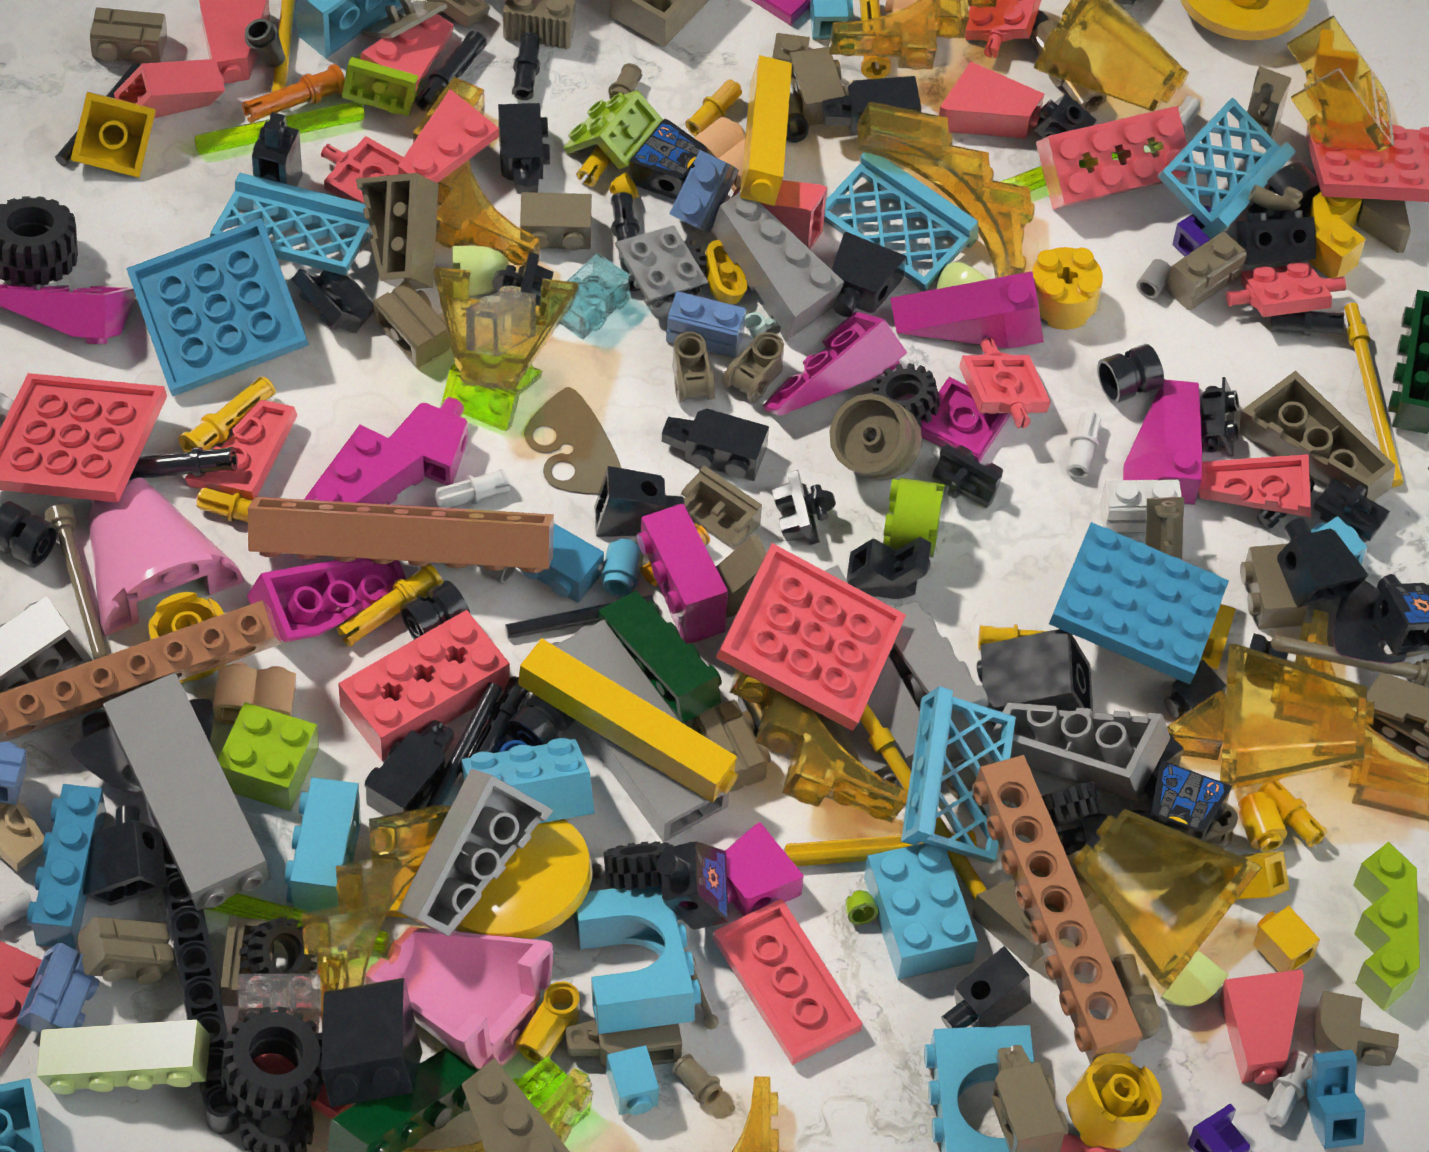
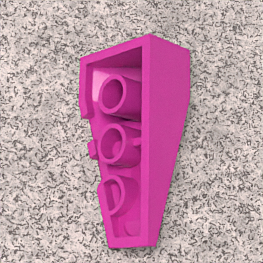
(85, 312)
(970, 312)
(852, 355)
(1170, 440)
(322, 594)

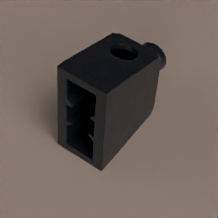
(867, 272)
(628, 497)
(1318, 565)
(125, 860)
(990, 993)

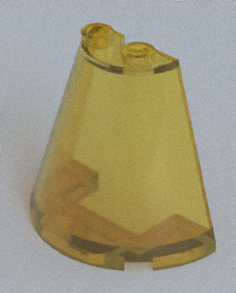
(1112, 54)
(510, 367)
(1289, 720)
(1162, 888)

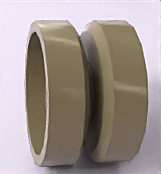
(875, 437)

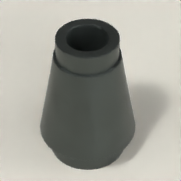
(265, 42)

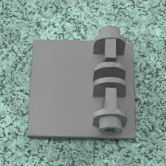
(660, 264)

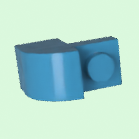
(1332, 1100)

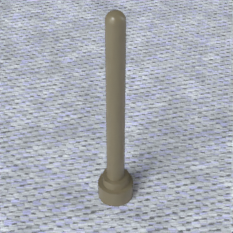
(65, 519)
(1416, 672)

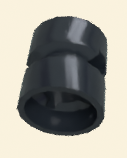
(1130, 373)
(26, 535)
(425, 614)
(538, 722)

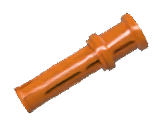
(308, 89)

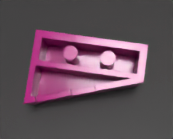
(369, 470)
(684, 573)

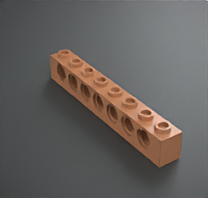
(108, 677)
(1014, 782)

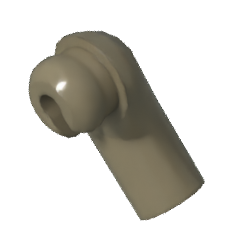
(1275, 202)

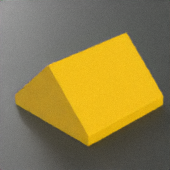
(113, 134)

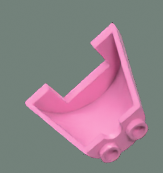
(148, 549)
(469, 987)

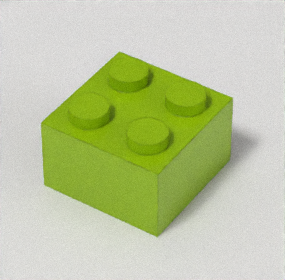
(268, 755)

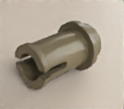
(627, 80)
(705, 1087)

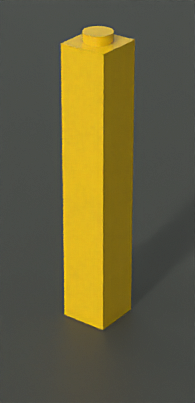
(766, 130)
(628, 721)

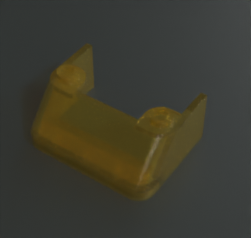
(1342, 93)

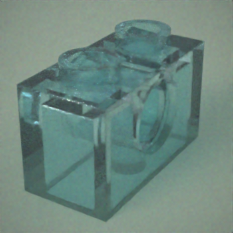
(600, 292)

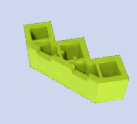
(1388, 925)

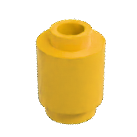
(1261, 821)

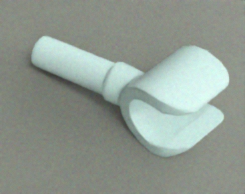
(758, 320)

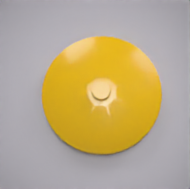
(1247, 17)
(537, 888)

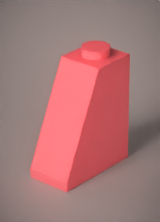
(224, 34)
(173, 86)
(991, 105)
(800, 209)
(1261, 1021)

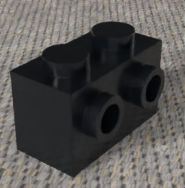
(1278, 238)

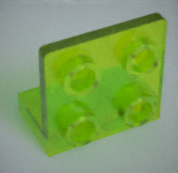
(489, 405)

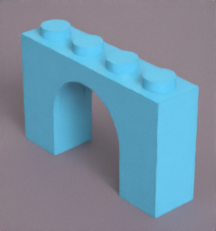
(651, 995)
(959, 1061)

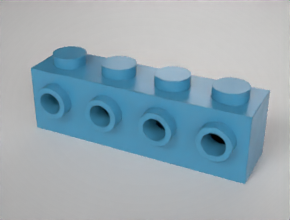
(60, 883)

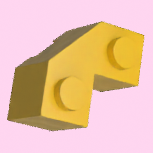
(1335, 239)

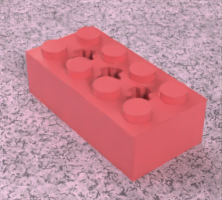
(1094, 145)
(423, 682)

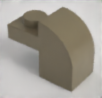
(1339, 1029)

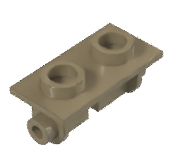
(1165, 525)

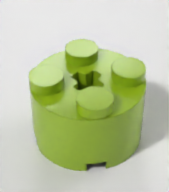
(913, 512)

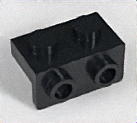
(337, 297)

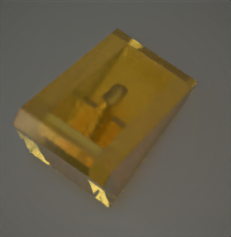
(1202, 728)

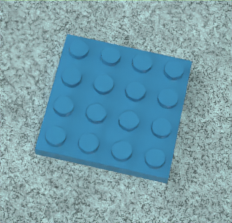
(217, 307)
(1139, 602)

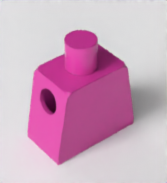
(437, 435)
(760, 872)

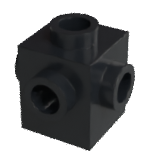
(1062, 117)

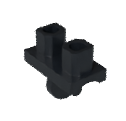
(527, 277)
(967, 476)
(797, 496)
(1352, 508)

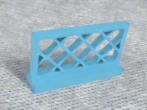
(1257, 173)
(921, 203)
(297, 209)
(928, 767)

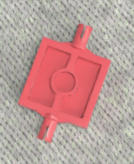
(1001, 23)
(362, 161)
(1285, 289)
(1004, 383)

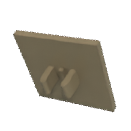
(403, 19)

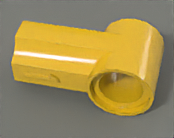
(549, 1024)

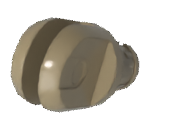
(1138, 995)

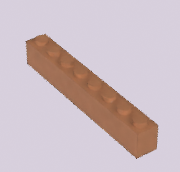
(400, 533)

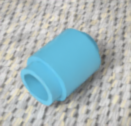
(621, 567)

